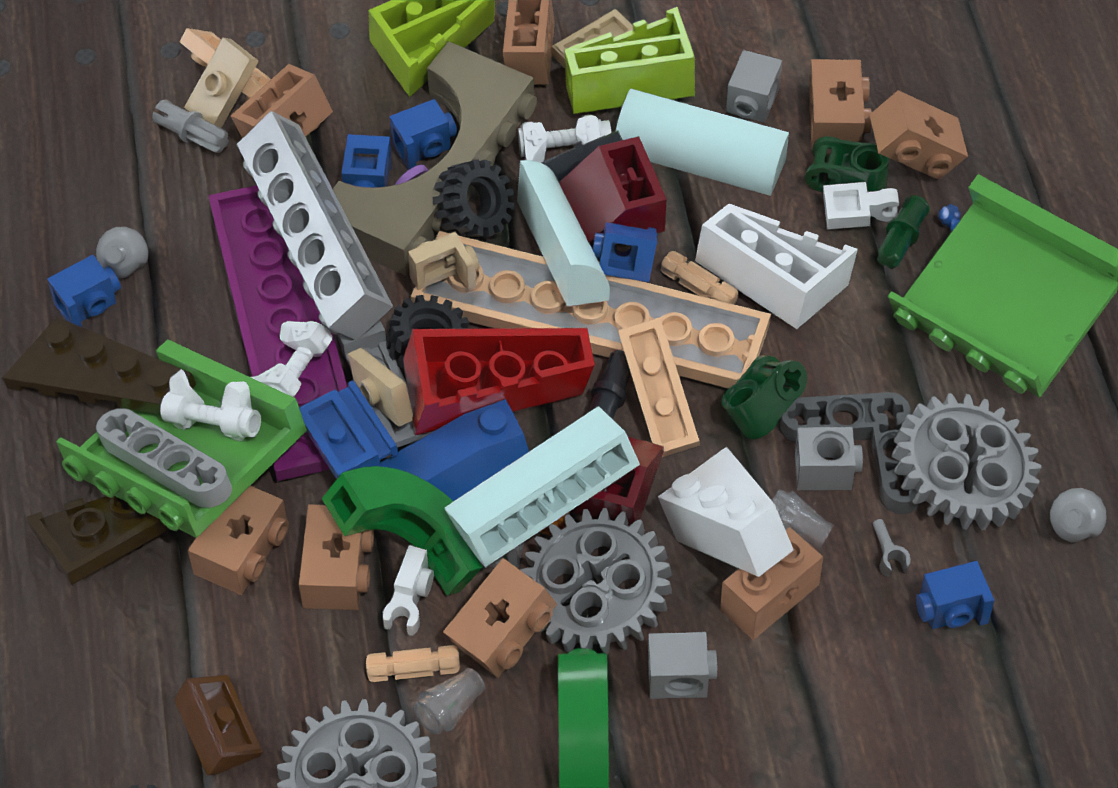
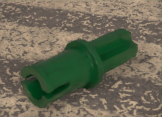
(903, 231)

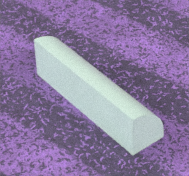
(705, 141)
(560, 236)
(542, 485)

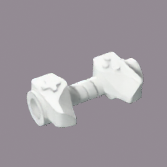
(534, 139)
(308, 340)
(235, 417)

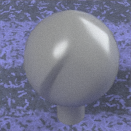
(122, 251)
(1078, 515)

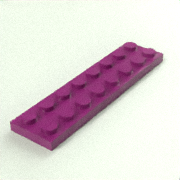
(265, 295)

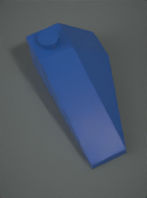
(464, 450)

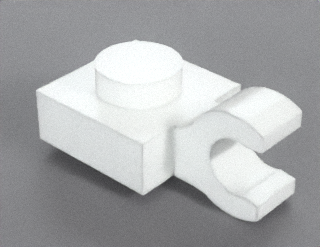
(853, 206)
(411, 582)

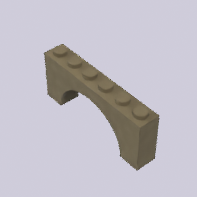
(488, 106)

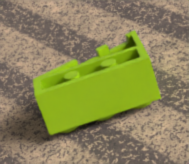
(415, 31)
(647, 59)

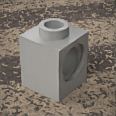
(754, 86)
(817, 473)
(680, 665)

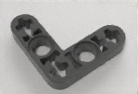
(870, 424)

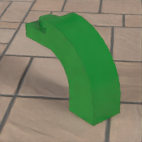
(410, 508)
(583, 719)

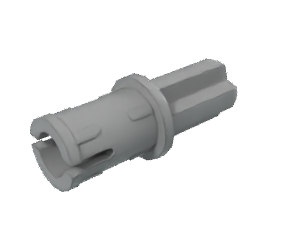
(191, 126)

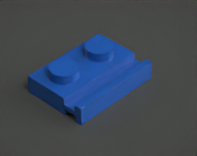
(347, 430)

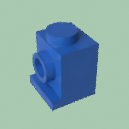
(421, 132)
(367, 170)
(631, 264)
(84, 290)
(955, 597)

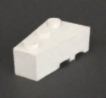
(774, 266)
(726, 515)

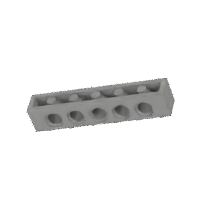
(314, 227)

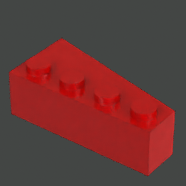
(472, 368)

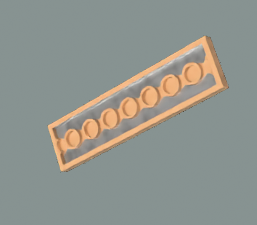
(516, 290)

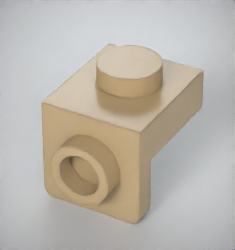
(441, 259)

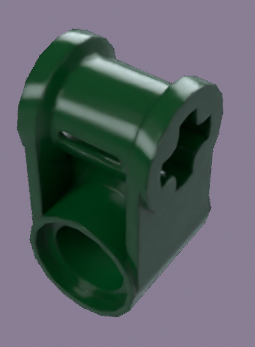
(847, 164)
(759, 398)

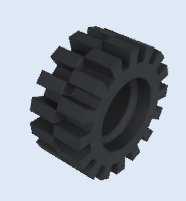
(491, 193)
(420, 315)

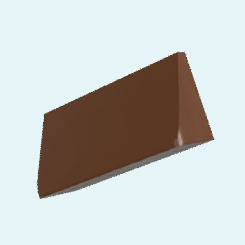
(217, 723)

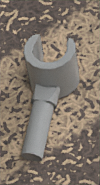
(890, 550)

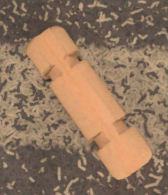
(697, 278)
(412, 663)

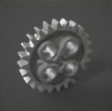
(999, 463)
(621, 609)
(329, 747)

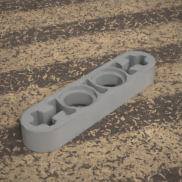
(169, 451)

